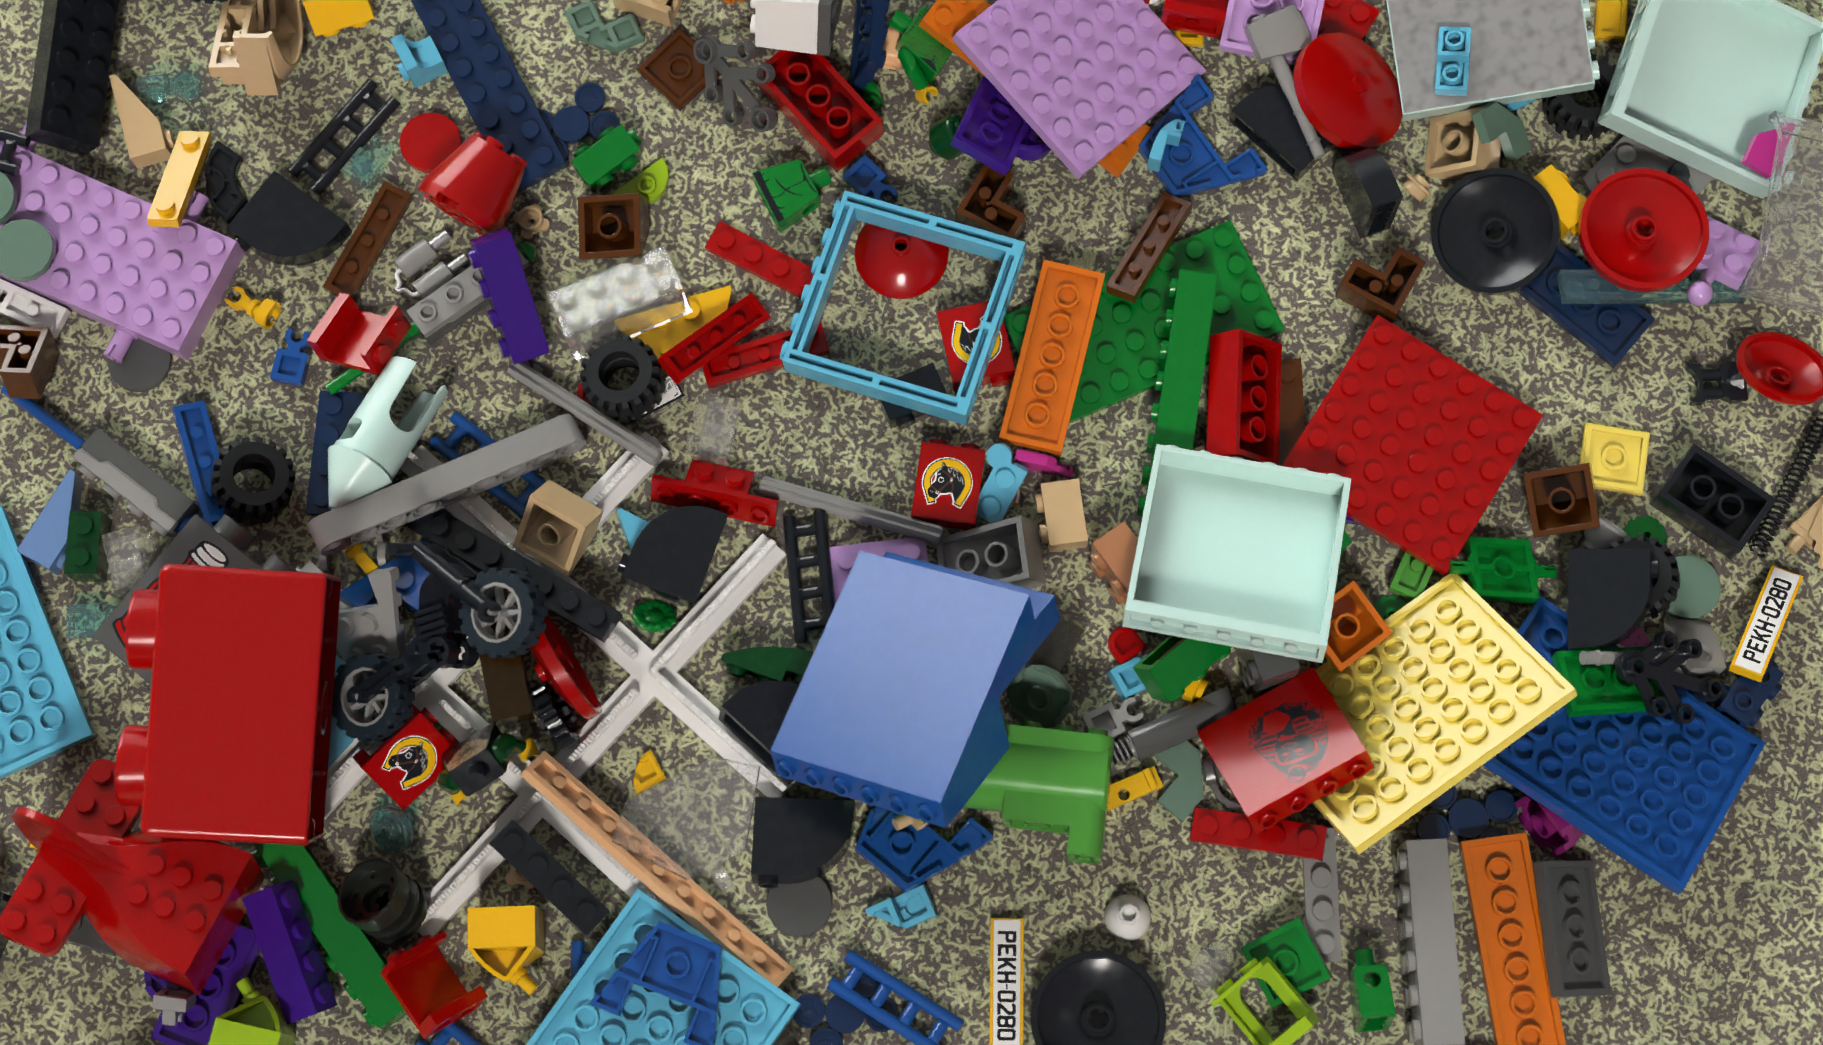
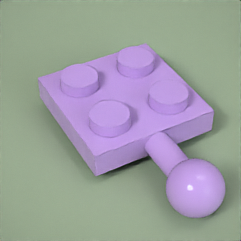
(1725, 260)

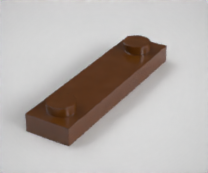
(368, 241)
(1149, 247)
(1291, 407)

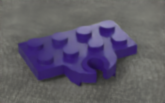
(996, 131)
(217, 996)

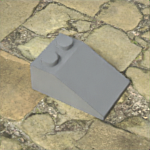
(997, 551)

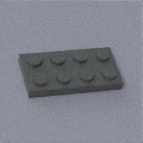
(1572, 928)

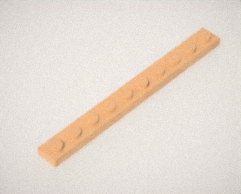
(681, 895)

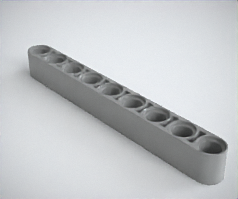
(445, 484)

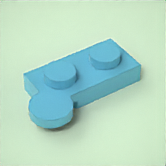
(1001, 484)

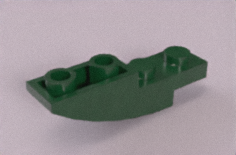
(768, 663)

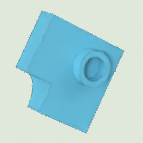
(418, 60)

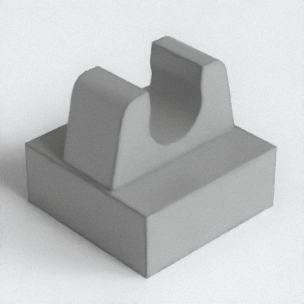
(173, 1004)

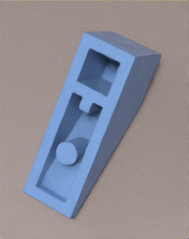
(47, 538)

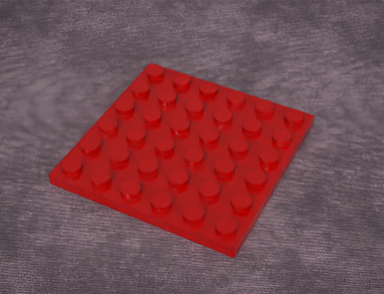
(1417, 442)

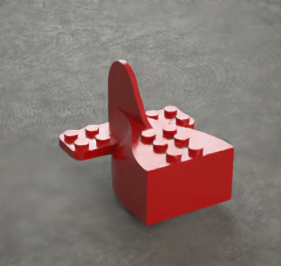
(149, 898)

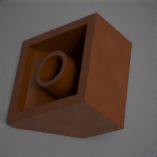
(612, 226)
(1562, 500)

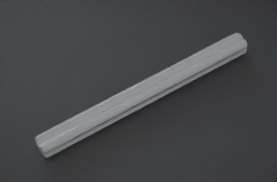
(586, 413)
(851, 510)

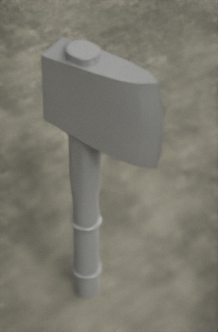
(1272, 41)
(1709, 663)

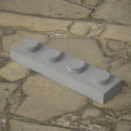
(1322, 901)

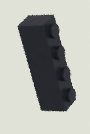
(549, 877)

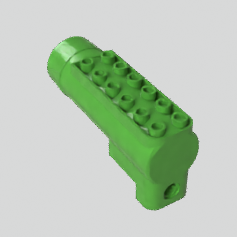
(1053, 785)

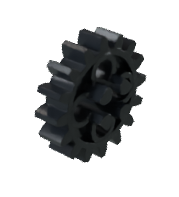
(555, 715)

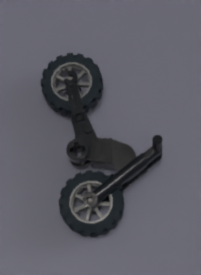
(443, 631)

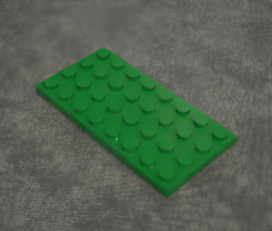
(1129, 335)

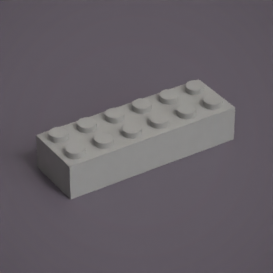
(1429, 943)

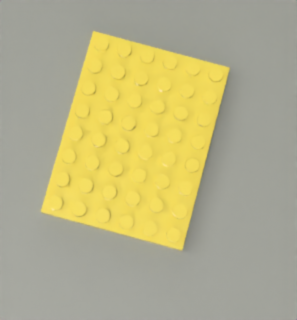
(1434, 706)

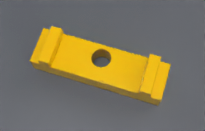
(1136, 785)

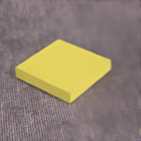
(1616, 457)

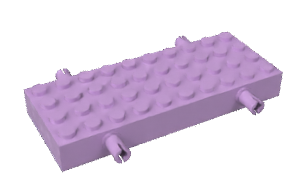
(115, 266)

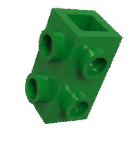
(607, 157)

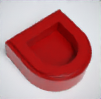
(1125, 644)

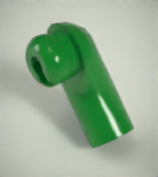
(872, 95)

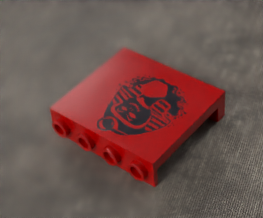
(1285, 750)

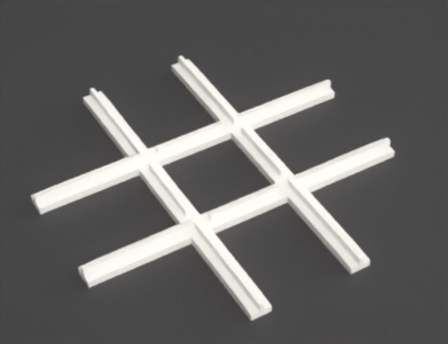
(651, 677)

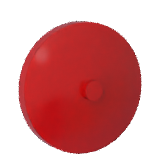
(1347, 92)
(1643, 230)
(562, 669)

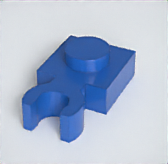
(868, 179)
(291, 364)

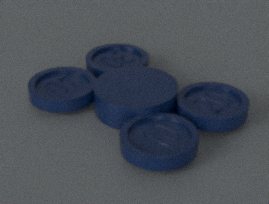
(572, 122)
(1467, 816)
(839, 1014)

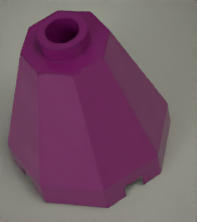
(1547, 827)

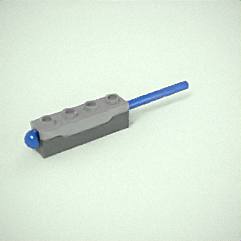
(121, 474)

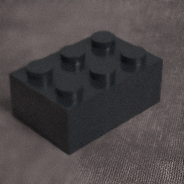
(1712, 501)

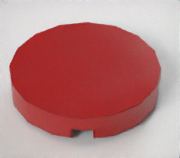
(429, 141)

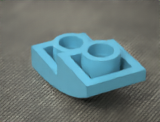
(1453, 61)

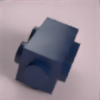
(1745, 696)

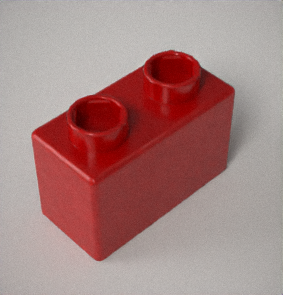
(233, 704)

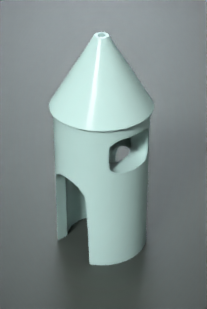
(372, 445)

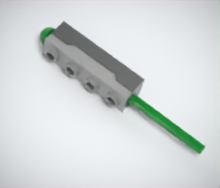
(443, 310)

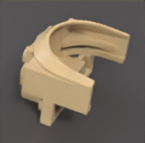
(260, 51)

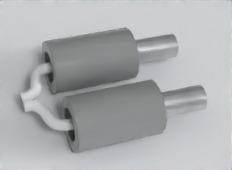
(418, 257)

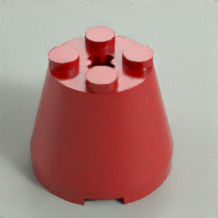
(476, 184)

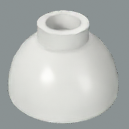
(1602, 537)
(1127, 917)

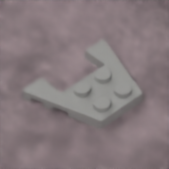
(1632, 154)
(374, 626)

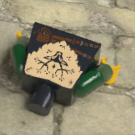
(481, 761)

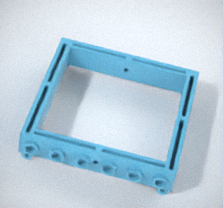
(814, 297)

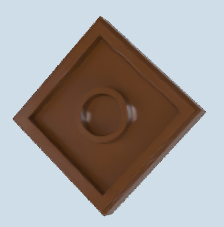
(675, 70)

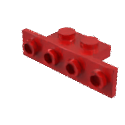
(717, 488)

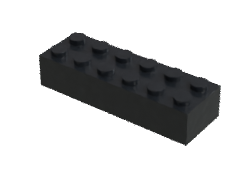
(71, 74)

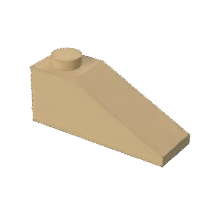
(143, 133)

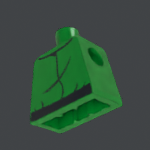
(790, 191)
(1371, 1006)

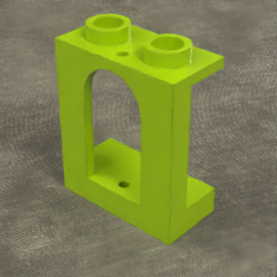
(1231, 1000)

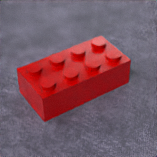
(822, 106)
(1244, 396)

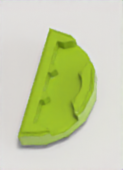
(649, 183)

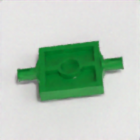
(1502, 570)

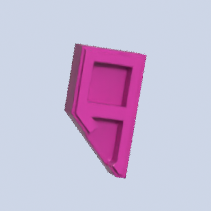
(1761, 153)
(1043, 463)

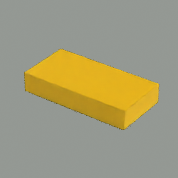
(1611, 20)

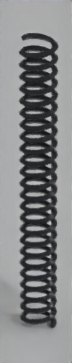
(1800, 478)

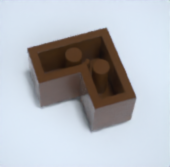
(986, 207)
(1381, 291)
(26, 359)

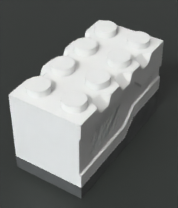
(795, 24)

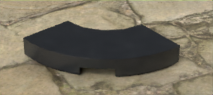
(222, 183)

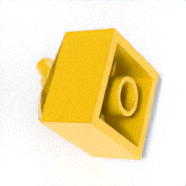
(507, 941)

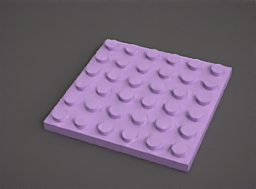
(1080, 69)

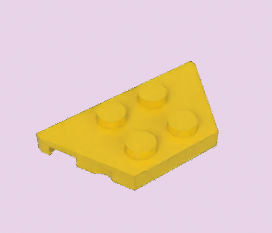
(704, 307)

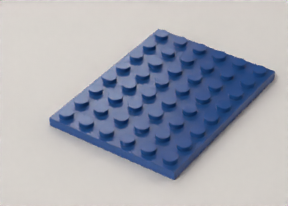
(1631, 778)

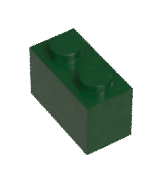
(85, 548)

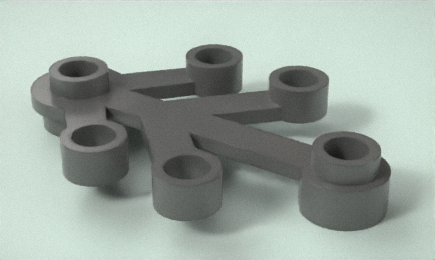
(711, 53)

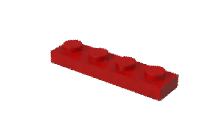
(759, 259)
(713, 338)
(756, 357)
(1235, 831)

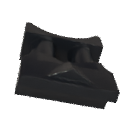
(1731, 384)

